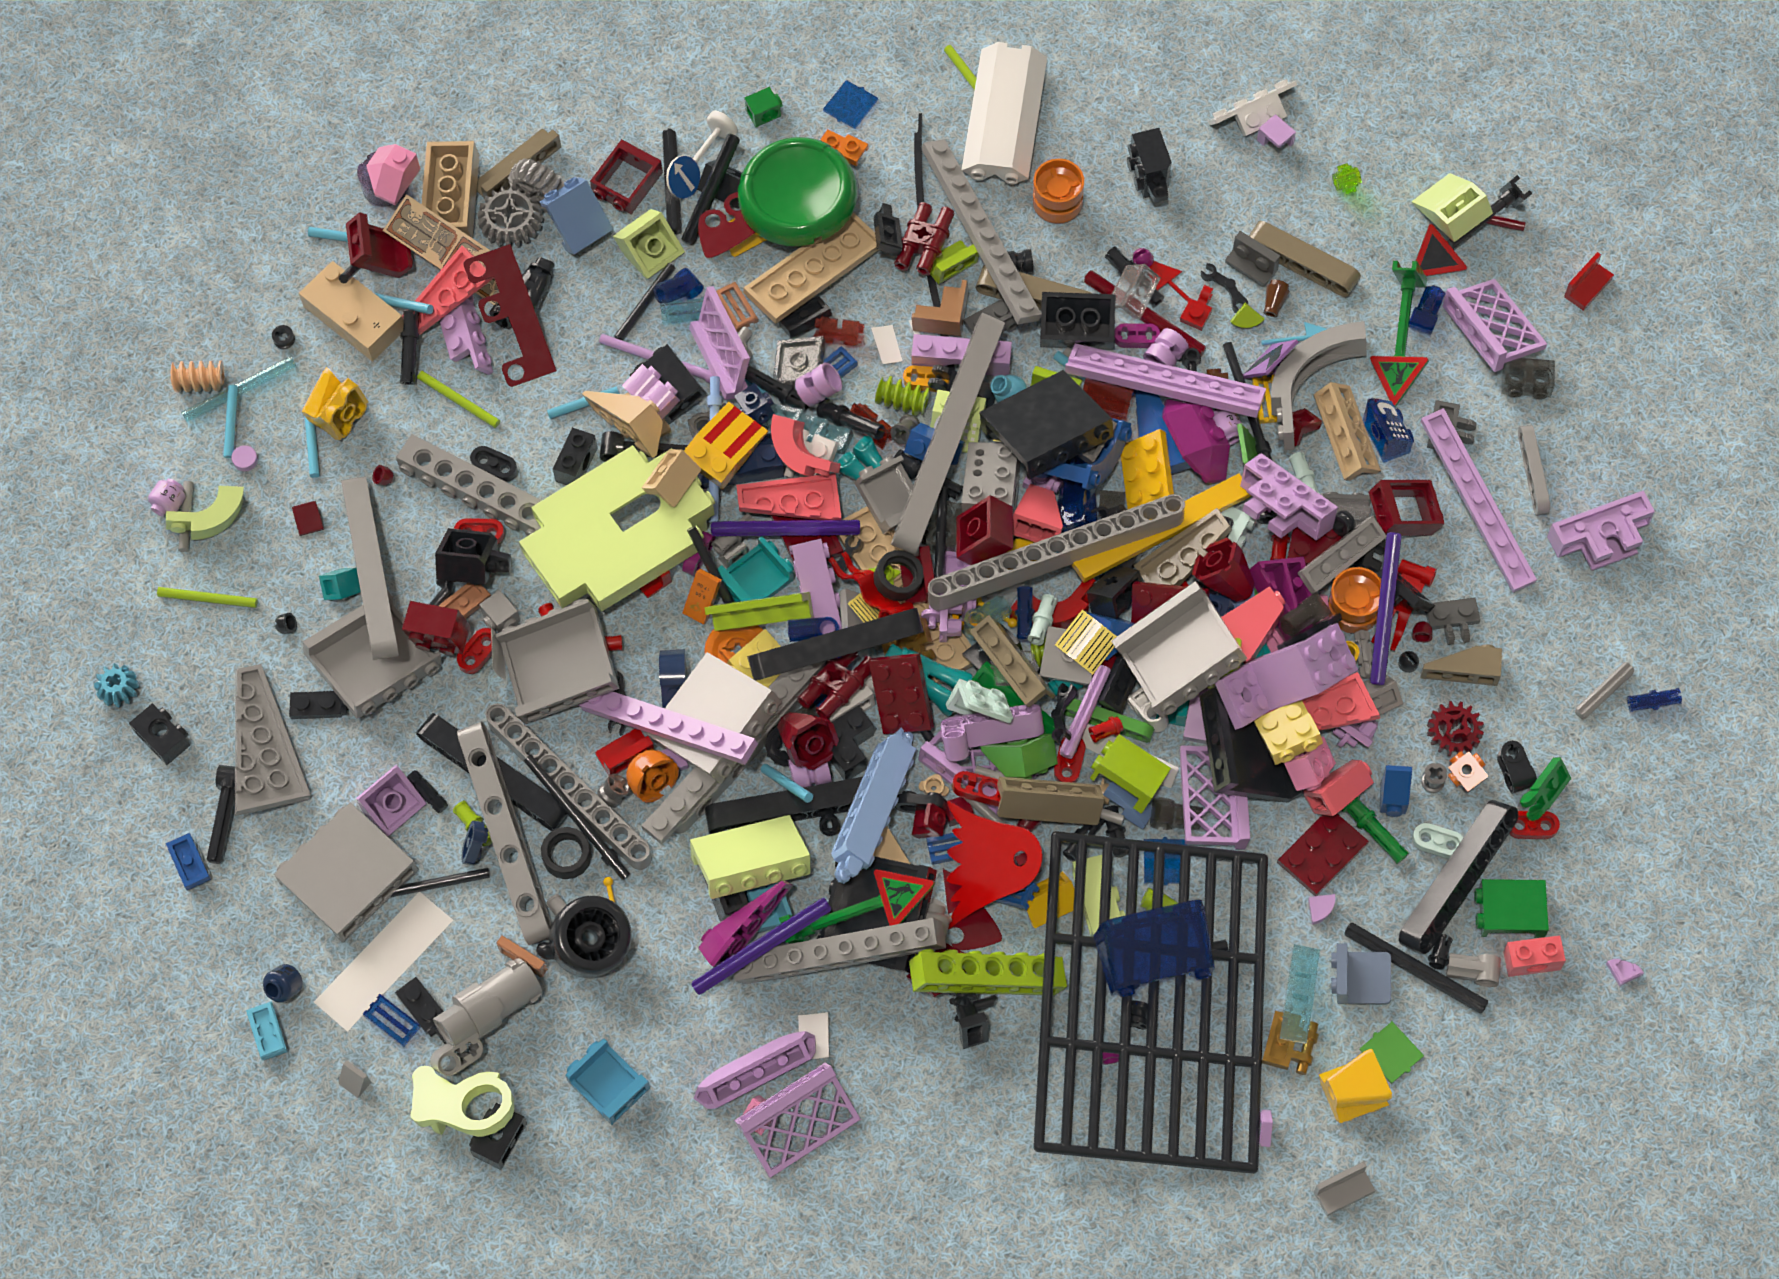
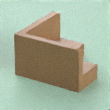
(948, 317)

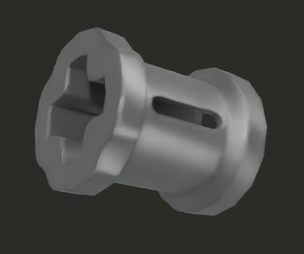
(901, 431)
(1436, 784)

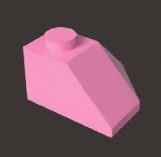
(392, 172)

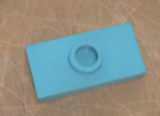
(266, 1031)

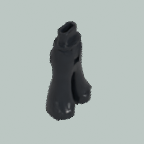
(537, 281)

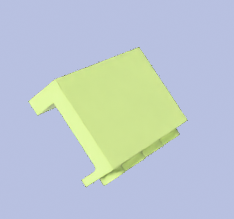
(751, 856)

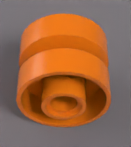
(1058, 190)
(1356, 598)

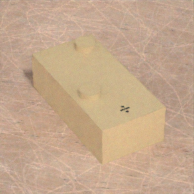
(452, 182)
(352, 311)

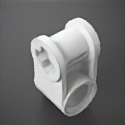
(1142, 707)

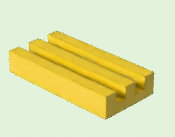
(1265, 380)

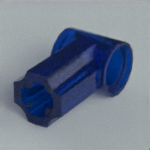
(681, 285)
(1426, 314)
(807, 628)

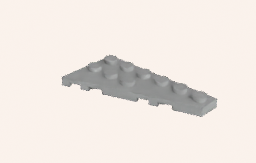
(264, 757)

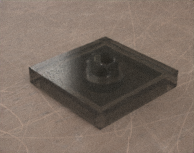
(797, 358)

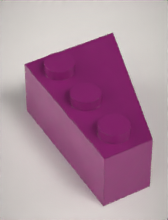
(1284, 578)

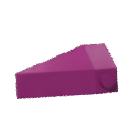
(740, 928)

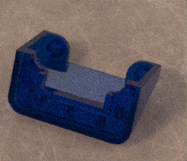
(1155, 946)

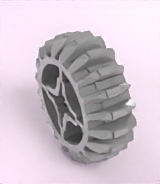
(534, 179)
(521, 222)

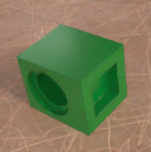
(763, 106)

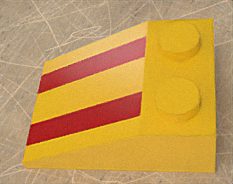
(725, 444)

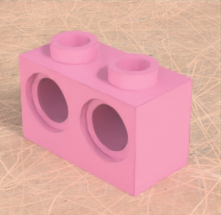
(1311, 767)

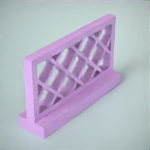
(1478, 330)
(721, 345)
(937, 762)
(1237, 806)
(784, 1100)

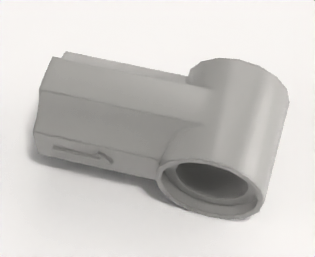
(1481, 969)

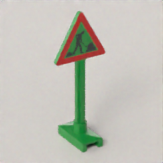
(1398, 371)
(897, 895)

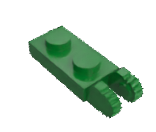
(1546, 789)

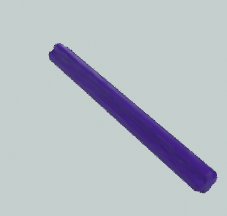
(784, 528)
(1385, 608)
(761, 946)

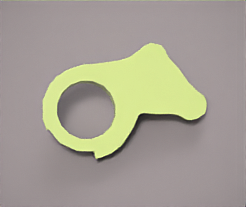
(443, 1103)

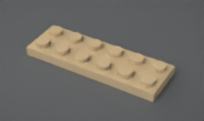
(811, 269)

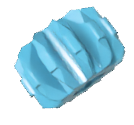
(116, 685)

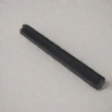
(711, 187)
(672, 202)

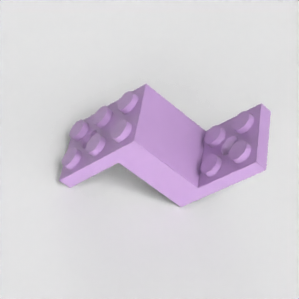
(1286, 676)

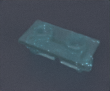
(681, 312)

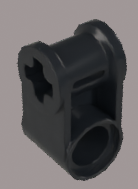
(1517, 771)

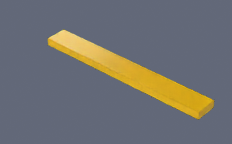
(1219, 496)

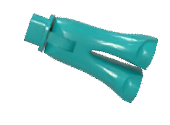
(864, 452)
(946, 674)

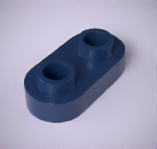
(473, 842)

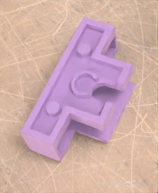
(1288, 497)
(1604, 532)

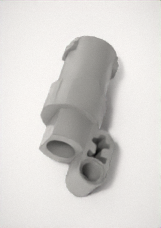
(481, 1010)

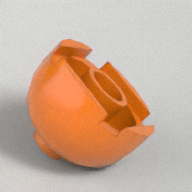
(650, 774)

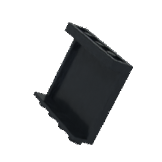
(1048, 423)
(1240, 757)
(865, 887)

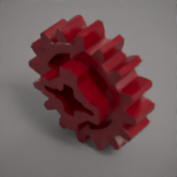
(1448, 719)

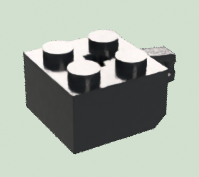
(1150, 164)
(469, 557)

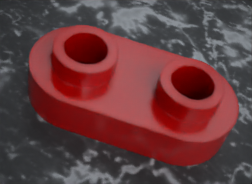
(482, 525)
(476, 651)
(1072, 765)
(1533, 829)

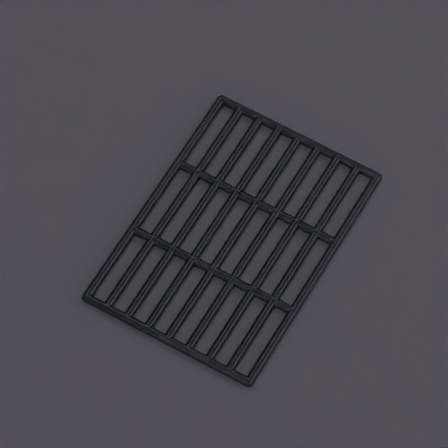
(1151, 1050)

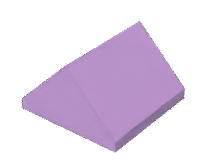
(390, 801)

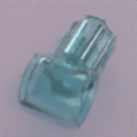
(996, 607)

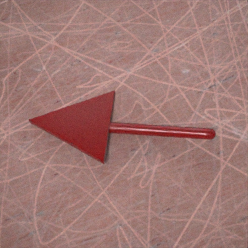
(1167, 275)

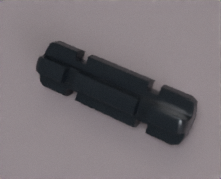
(427, 791)

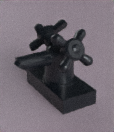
(972, 1025)

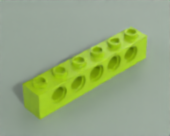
(1023, 981)

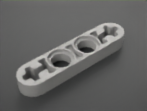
(1534, 470)

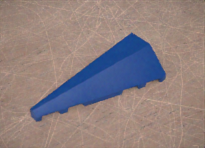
(1149, 419)

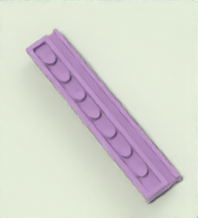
(1165, 380)

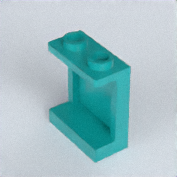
(758, 573)

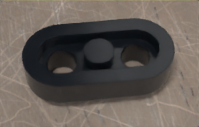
(496, 462)
(911, 802)

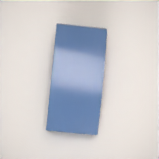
(1127, 801)

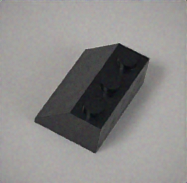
(1077, 319)

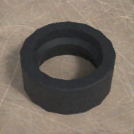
(905, 559)
(558, 835)

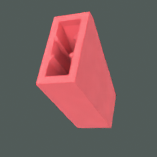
(1037, 515)
(1255, 621)
(1340, 788)

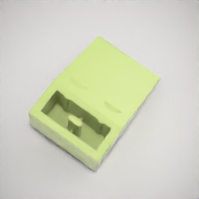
(1454, 205)

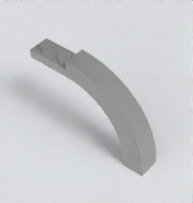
(1305, 359)

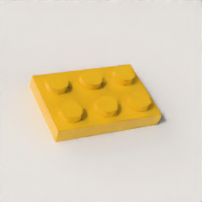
(1146, 469)

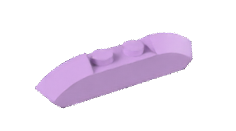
(755, 1069)

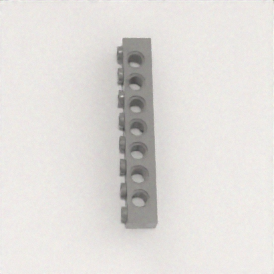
(418, 451)
(844, 950)

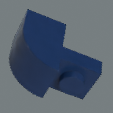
(671, 673)

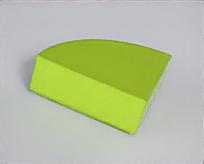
(1246, 317)

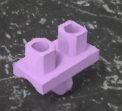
(948, 627)
(1363, 733)

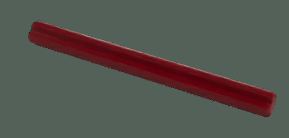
(1148, 316)

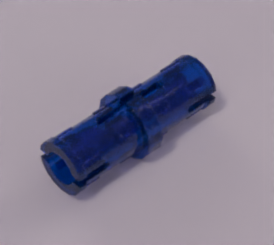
(1024, 611)
(1654, 699)

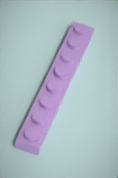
(1478, 500)
(672, 726)

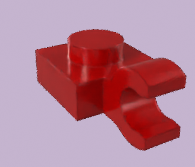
(1198, 312)

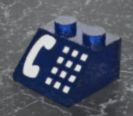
(1387, 429)

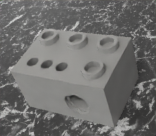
(990, 471)

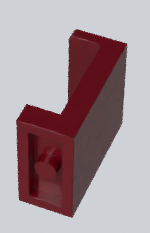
(375, 249)

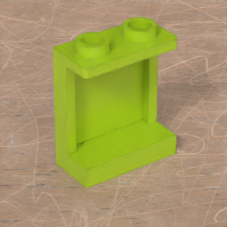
(1131, 769)

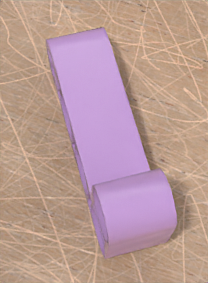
(979, 730)

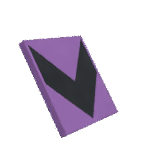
(1270, 359)

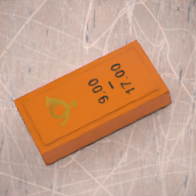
(701, 595)

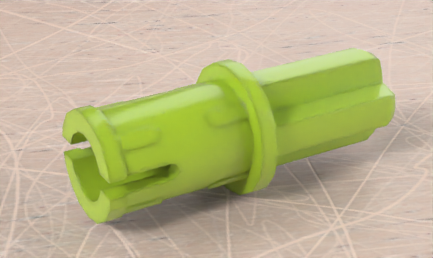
(467, 815)

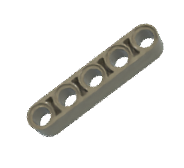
(1307, 259)
(1035, 285)

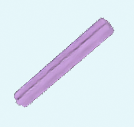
(1085, 711)

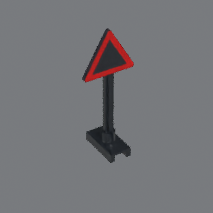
(1438, 255)

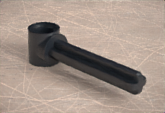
(614, 443)
(226, 784)

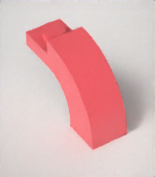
(789, 445)

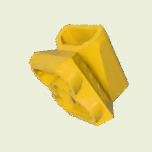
(335, 405)
(1356, 1087)

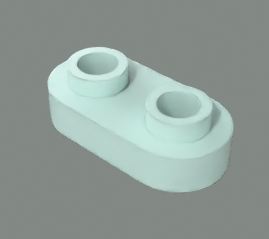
(1438, 839)

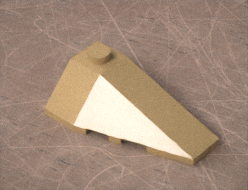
(631, 416)

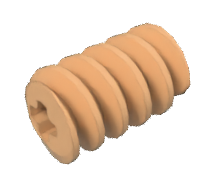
(197, 377)

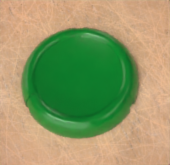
(797, 191)

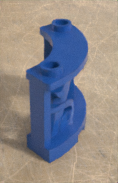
(1096, 473)

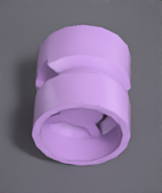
(1167, 348)
(818, 384)
(805, 777)

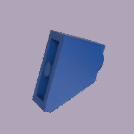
(920, 439)
(1395, 790)

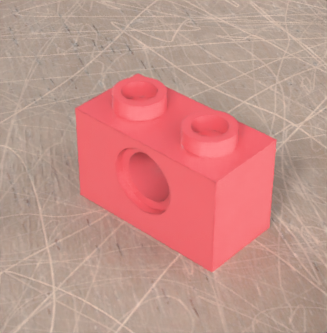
(1534, 956)

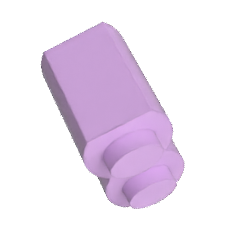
(647, 385)

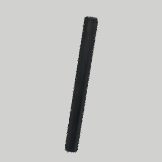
(1417, 968)

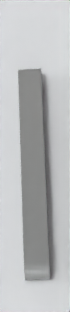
(947, 434)
(1044, 550)

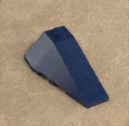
(761, 465)

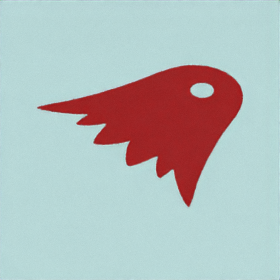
(988, 861)

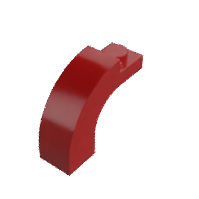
(1065, 610)

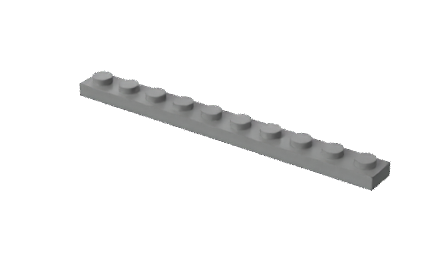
(981, 232)
(700, 784)

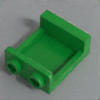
(1512, 907)

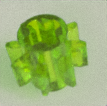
(1346, 178)

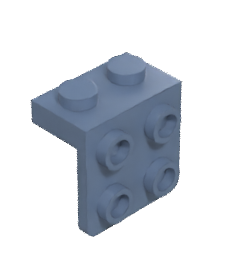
(1361, 976)

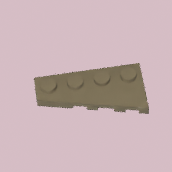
(1175, 559)

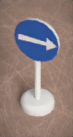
(683, 171)

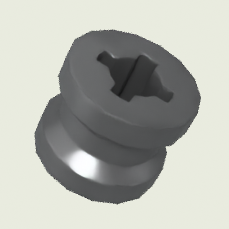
(613, 790)

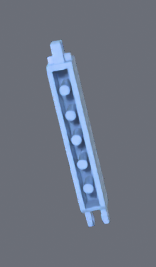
(872, 805)

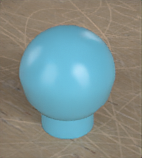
(1006, 386)

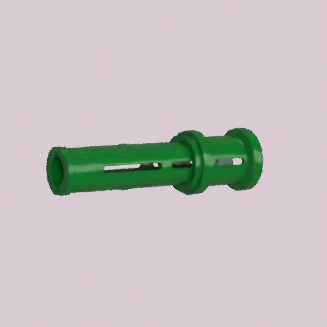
(1367, 820)

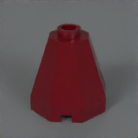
(1225, 570)
(807, 739)

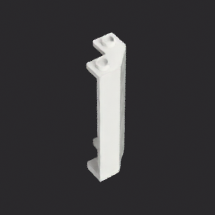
(1004, 113)

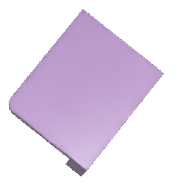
(1277, 132)

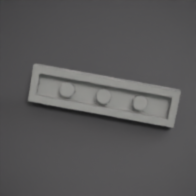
(1342, 554)

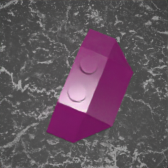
(1198, 438)

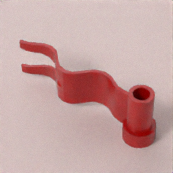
(1418, 577)
(868, 589)

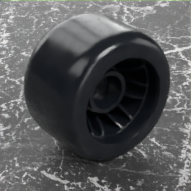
(606, 923)

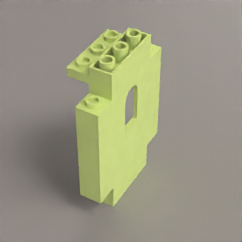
(587, 551)

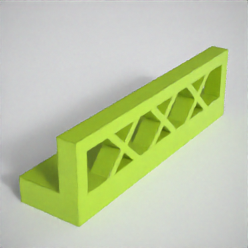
(761, 611)

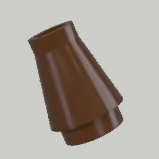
(1275, 297)

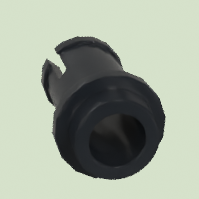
(1440, 952)

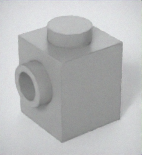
(499, 612)

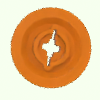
(723, 641)

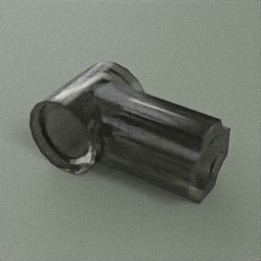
(1308, 612)
(1168, 814)

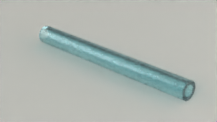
(243, 387)

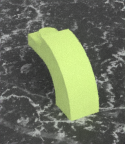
(211, 520)

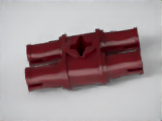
(924, 238)
(836, 683)

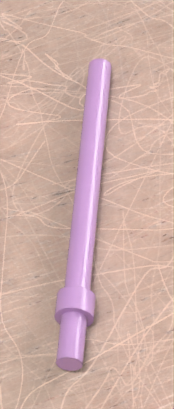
(646, 353)

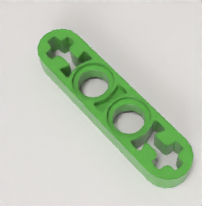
(1131, 727)

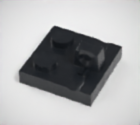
(1406, 591)

